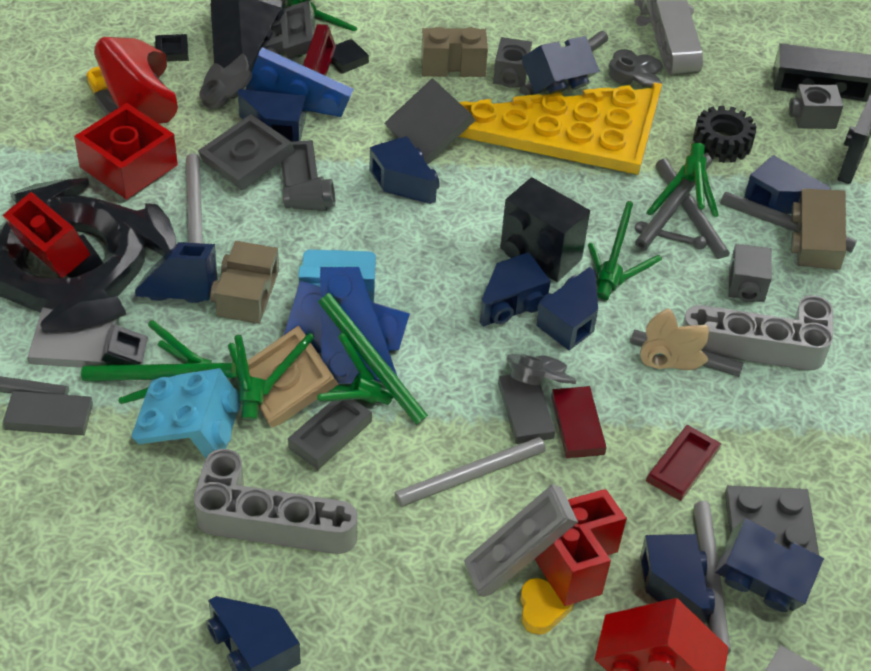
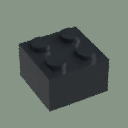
(546, 227)

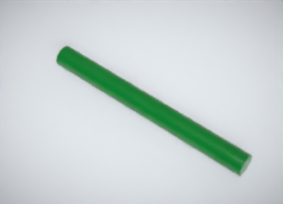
(372, 358)
(150, 371)

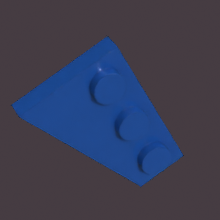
(285, 76)
(350, 291)
(307, 314)

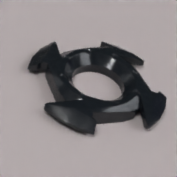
(93, 296)

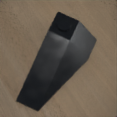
(242, 27)

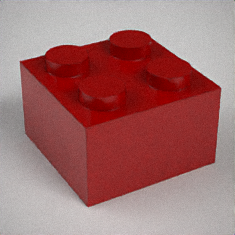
(126, 150)

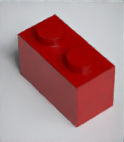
(46, 234)

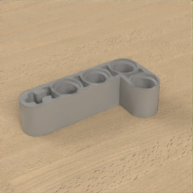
(674, 34)
(767, 338)
(223, 489)

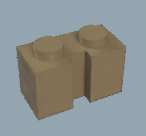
(454, 51)
(821, 228)
(245, 282)

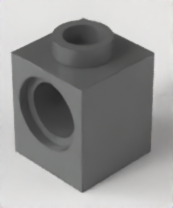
(508, 63)
(816, 106)
(750, 272)

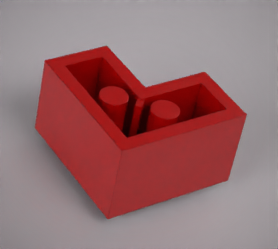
(579, 559)
(659, 639)

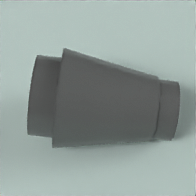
(310, 195)

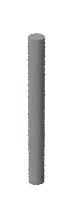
(194, 206)
(469, 471)
(707, 543)

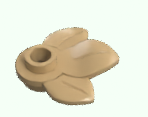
(678, 344)

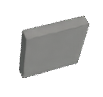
(68, 348)

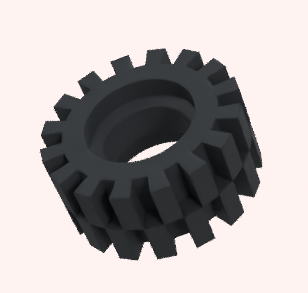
(729, 122)

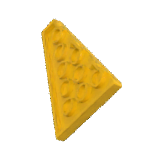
(593, 128)

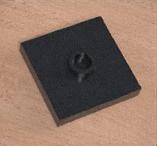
(857, 141)

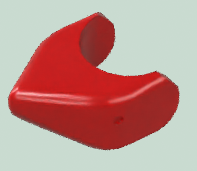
(129, 74)

